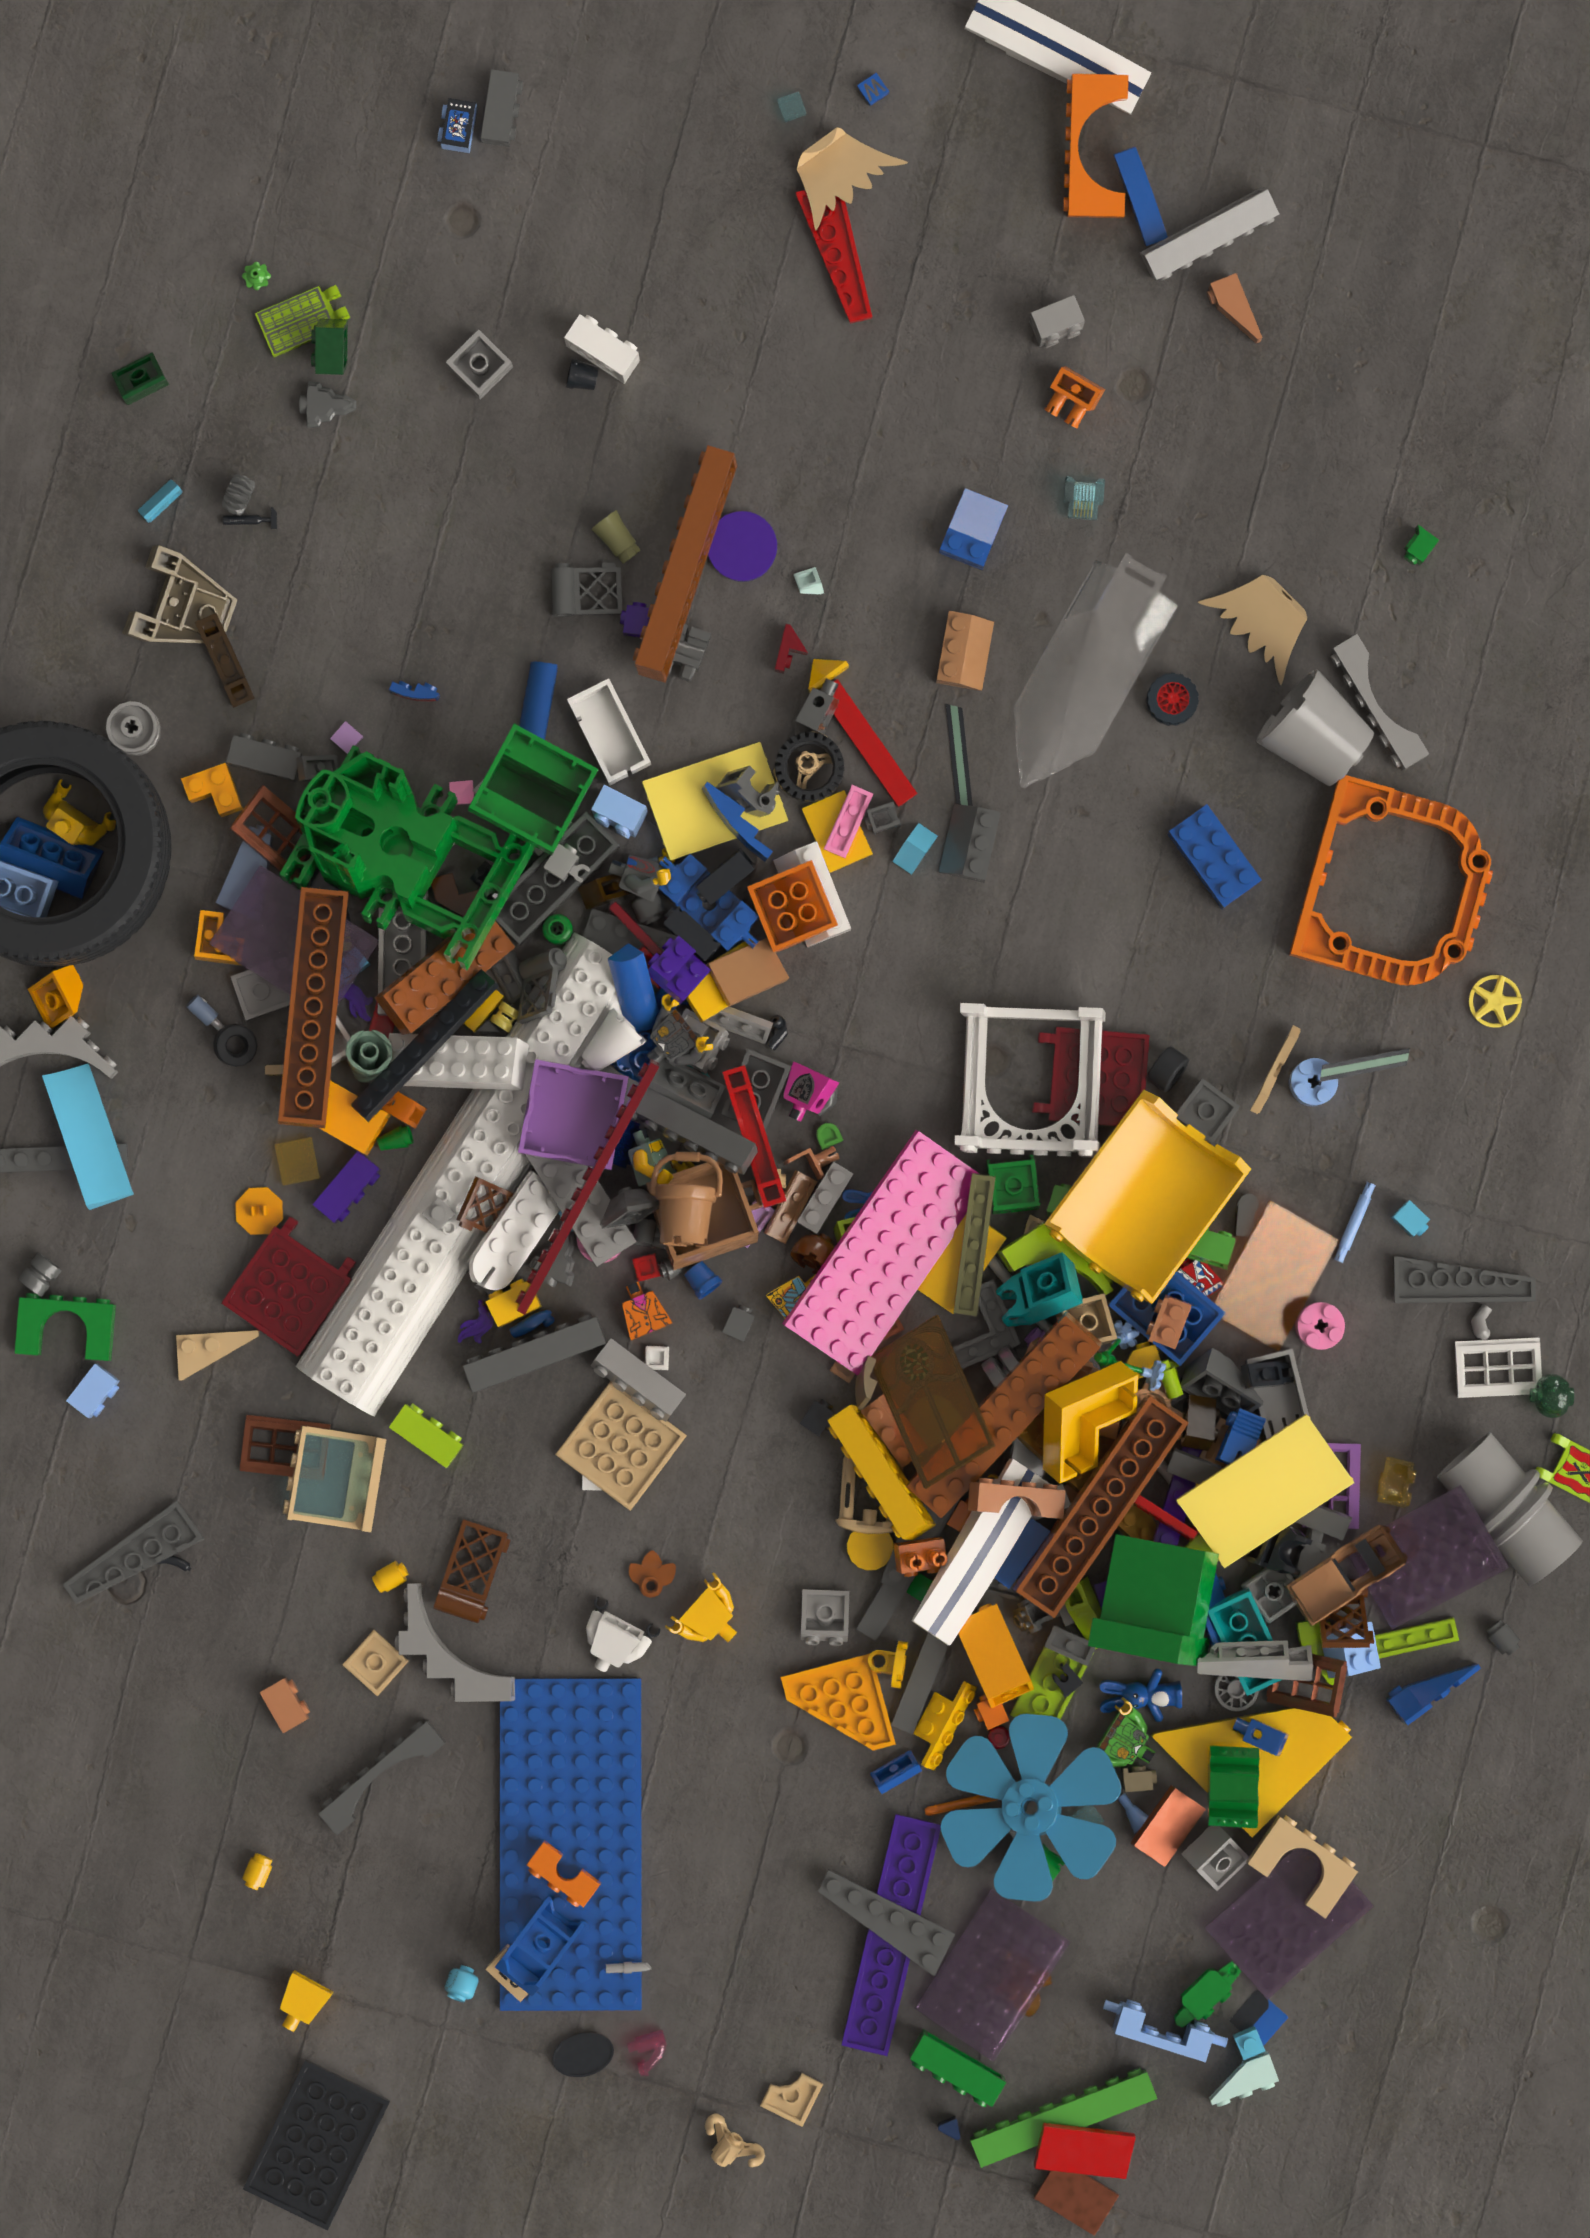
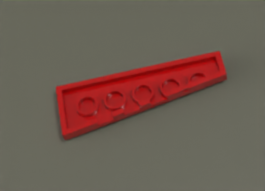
(840, 256)

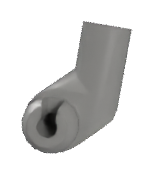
(1479, 1324)

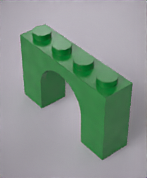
(35, 1312)

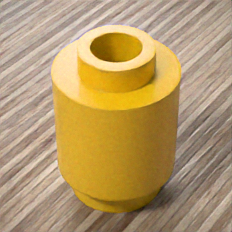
(390, 1576)
(257, 1871)

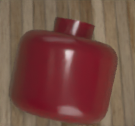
(998, 1736)

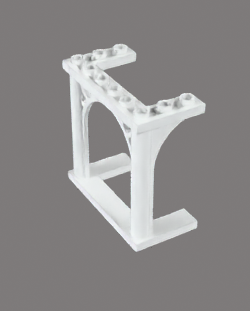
(974, 1091)

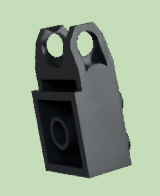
(1276, 1551)

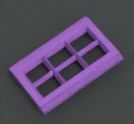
(1353, 1491)

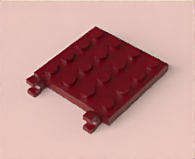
(1121, 1073)
(288, 1289)

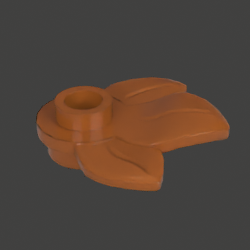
(652, 1570)

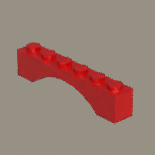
(753, 1130)

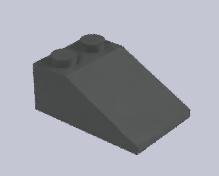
(1219, 1378)

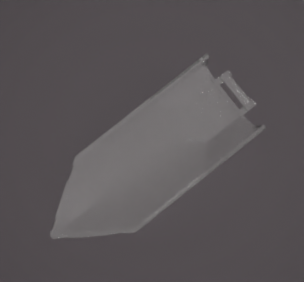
(1088, 668)

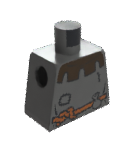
(814, 715)

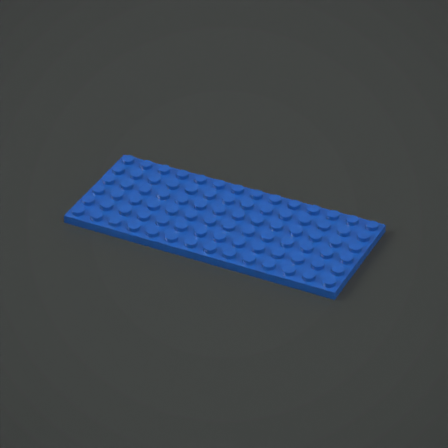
(578, 1785)

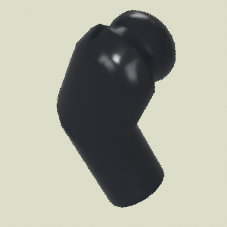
(779, 1031)

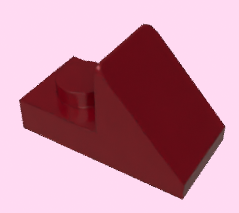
(791, 643)

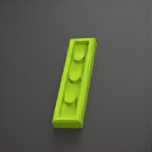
(1416, 1637)

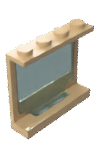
(334, 1478)

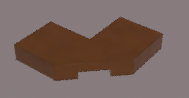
(448, 896)

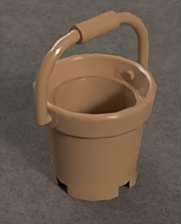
(685, 1207)

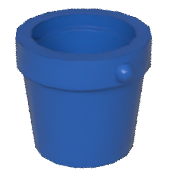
(702, 1280)

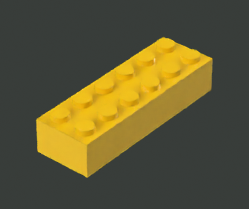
(881, 1473)

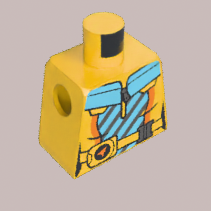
(788, 1294)

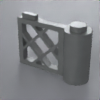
(566, 590)
(537, 971)

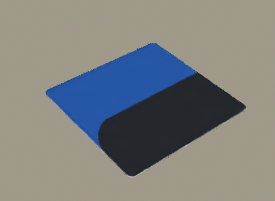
(1259, 2013)

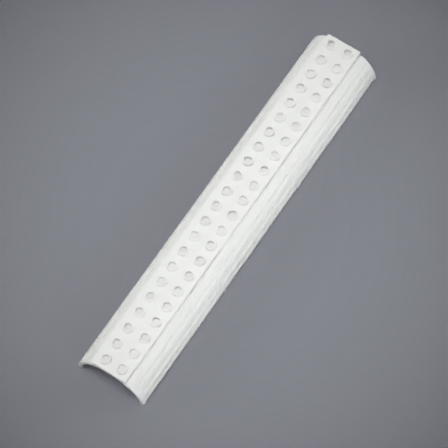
(412, 1262)

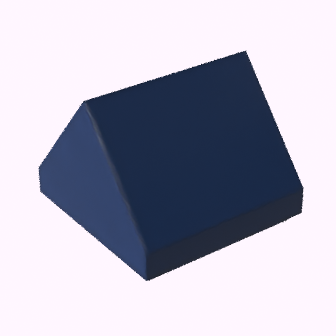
(950, 2127)

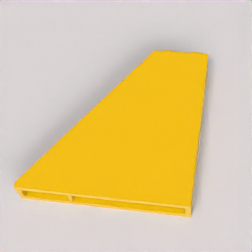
(1309, 1746)

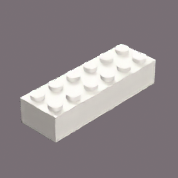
(470, 1062)

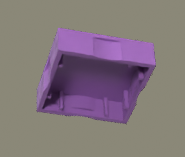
(570, 1112)

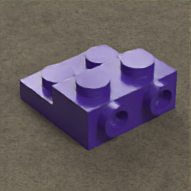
(677, 969)

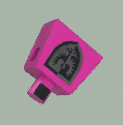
(807, 1090)

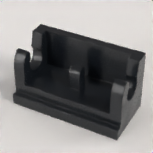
(1069, 1682)

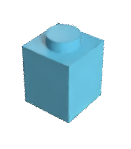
(1411, 1219)
(1248, 2043)

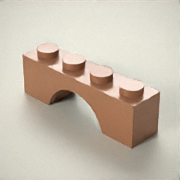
(990, 1497)

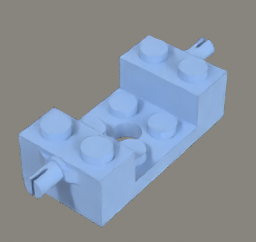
(1195, 2042)

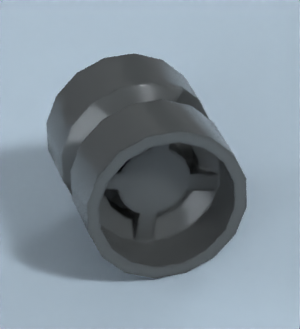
(39, 1274)

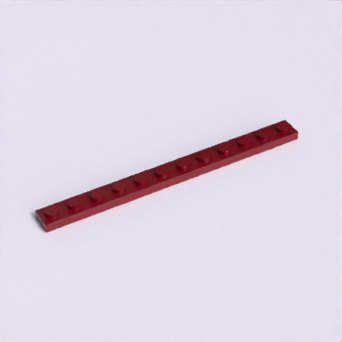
(582, 1194)

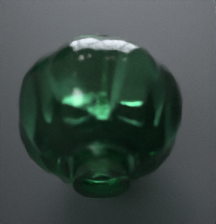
(1552, 1396)

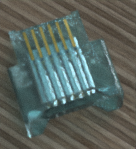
(1083, 498)

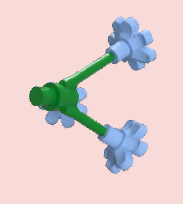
(1125, 1338)

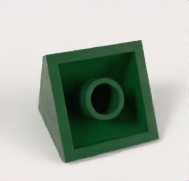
(140, 379)

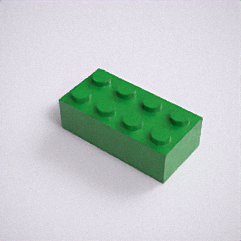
(957, 2068)

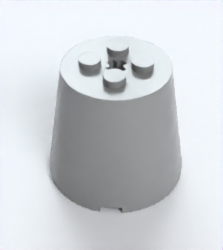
(1317, 730)

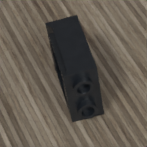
(683, 925)

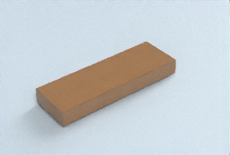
(788, 1212)

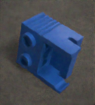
(1240, 1436)

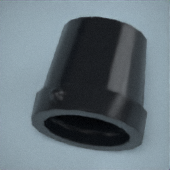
(581, 375)

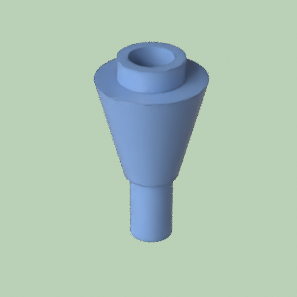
(1134, 1814)

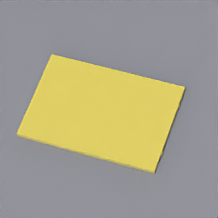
(685, 814)

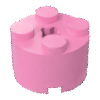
(1331, 1333)

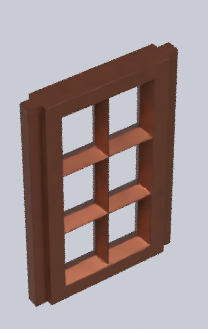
(255, 841)
(274, 1425)
(1311, 1704)

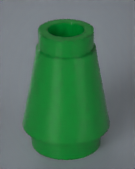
(397, 1138)

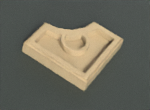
(793, 2100)

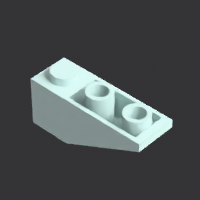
(1248, 2076)

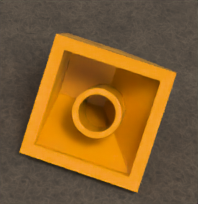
(57, 995)

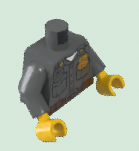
(675, 1037)

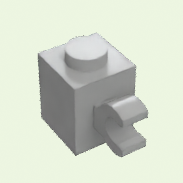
(563, 863)

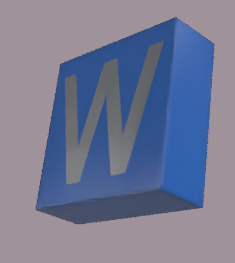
(873, 89)

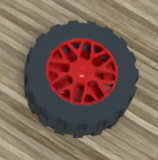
(1172, 699)

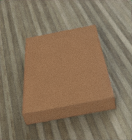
(747, 972)

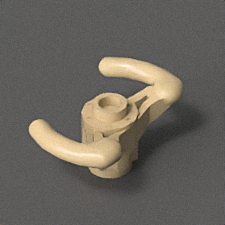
(808, 765)
(731, 2144)

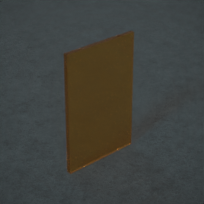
(1274, 1275)

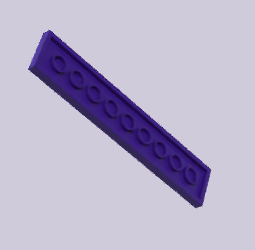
(882, 1965)

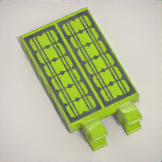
(291, 321)

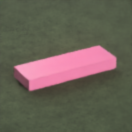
(848, 821)

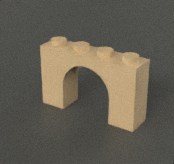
(1335, 1873)

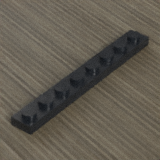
(424, 1045)

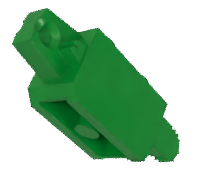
(1206, 1993)

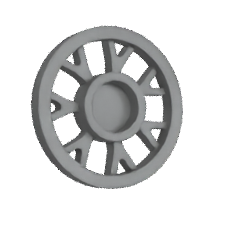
(1236, 1691)

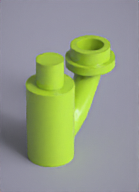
(1171, 1379)

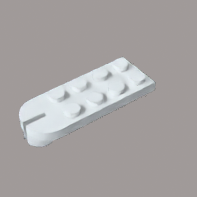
(513, 1234)

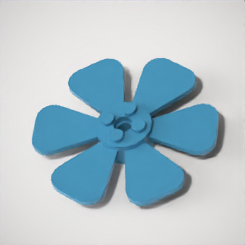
(1084, 1782)

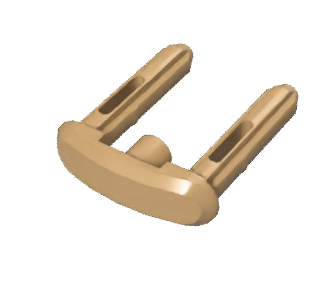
(869, 1523)

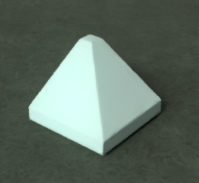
(809, 581)

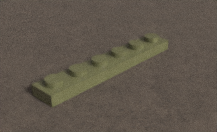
(974, 1244)

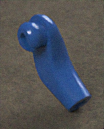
(531, 1322)

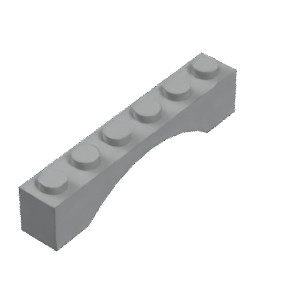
(1403, 744)

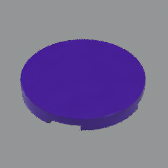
(743, 546)

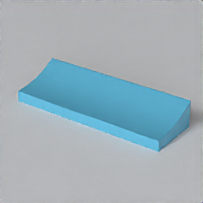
(88, 1136)

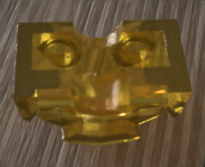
(1395, 1482)

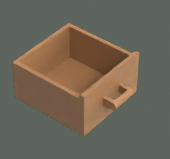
(730, 1220)

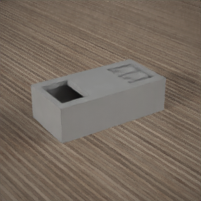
(1283, 1399)

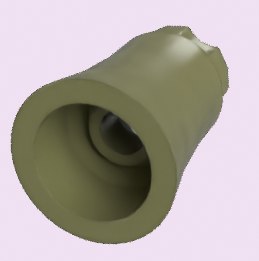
(616, 537)

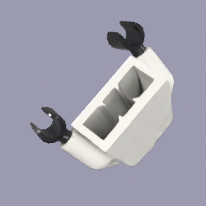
(615, 1639)

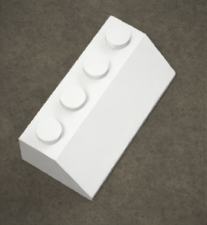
(813, 853)

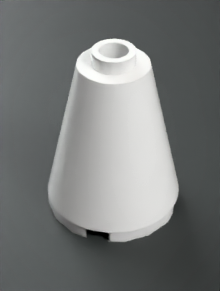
(611, 1042)

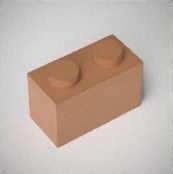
(285, 1704)

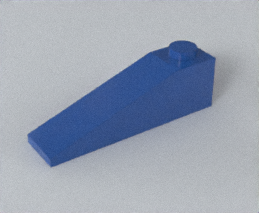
(1415, 1698)

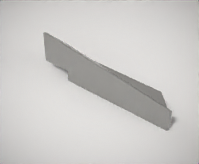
(1258, 1660)

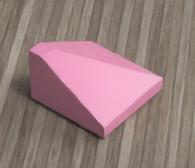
(463, 791)

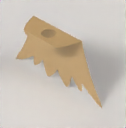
(834, 166)
(1267, 614)

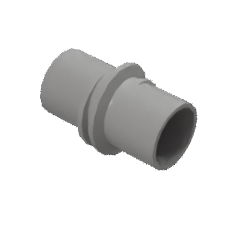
(1513, 1508)

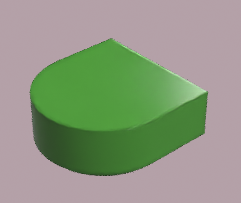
(828, 1135)

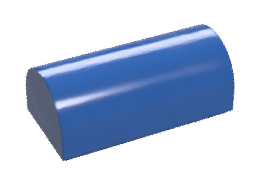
(896, 1772)

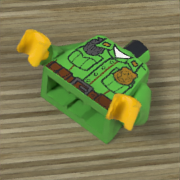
(1126, 1737)

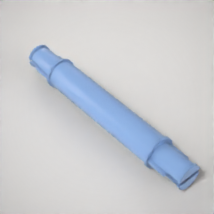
(1354, 1222)

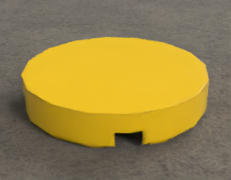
(869, 1550)

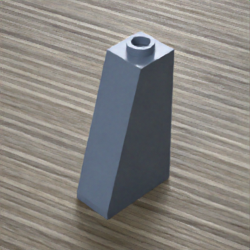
(242, 870)

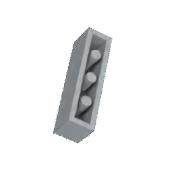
(638, 1380)

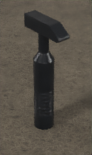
(251, 519)

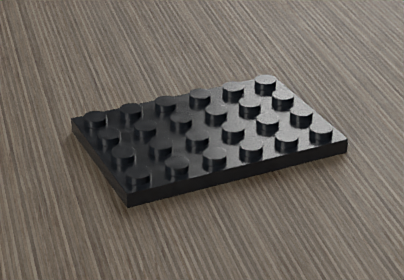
(316, 2145)

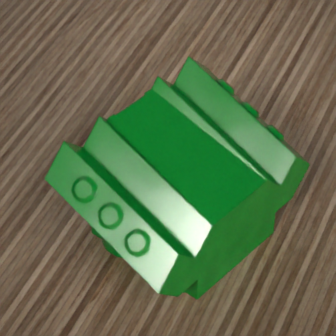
(1233, 1786)

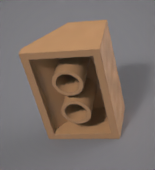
(965, 651)

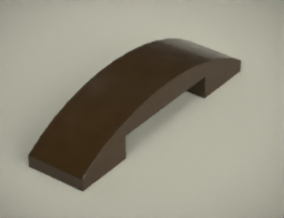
(224, 660)

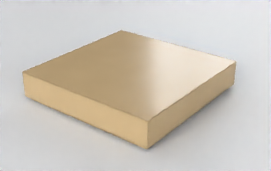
(375, 1662)

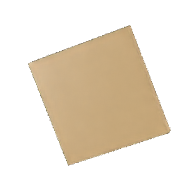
(620, 1446)

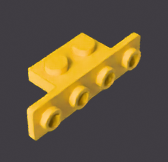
(941, 1721)

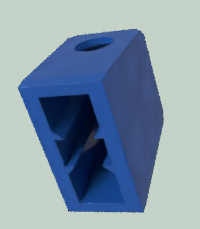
(1271, 1740)

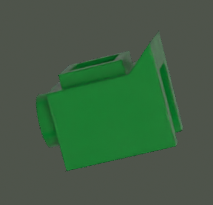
(1420, 546)

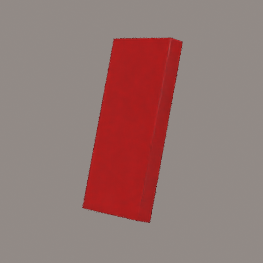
(1084, 2150)

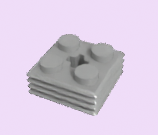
(1270, 1606)

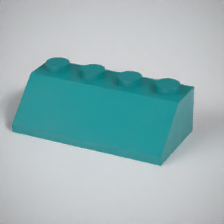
(1240, 1620)

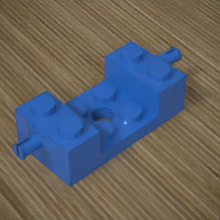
(726, 922)

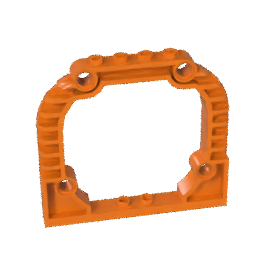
(1315, 939)

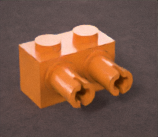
(1079, 389)
(920, 1555)

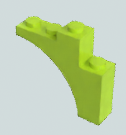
(1038, 1246)

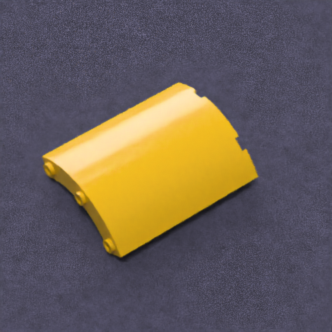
(1146, 1198)

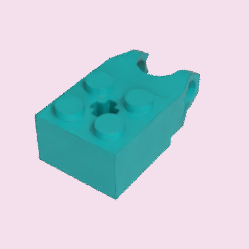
(1041, 1291)

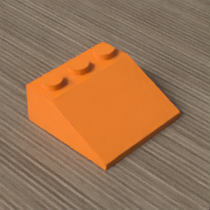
(792, 906)

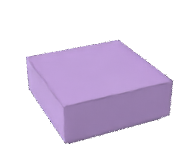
(346, 737)

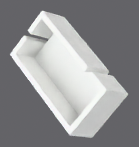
(609, 731)

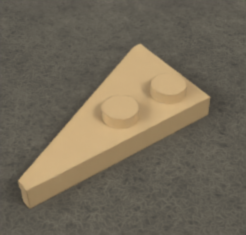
(201, 1350)

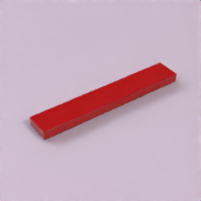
(872, 748)

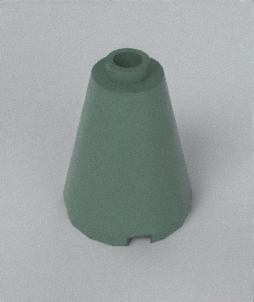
(368, 1054)

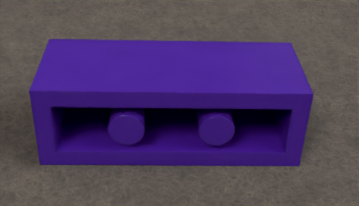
(347, 1187)

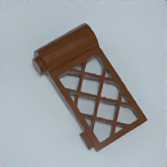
(473, 1201)
(462, 1602)
(1345, 1639)

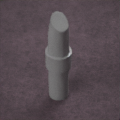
(627, 1967)

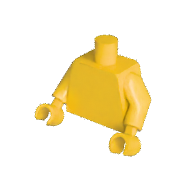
(71, 823)
(707, 1615)

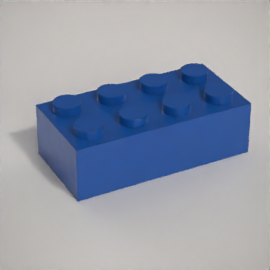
(1214, 856)

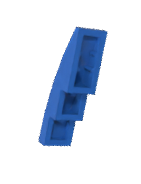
(1140, 196)
(730, 813)

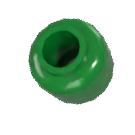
(555, 921)

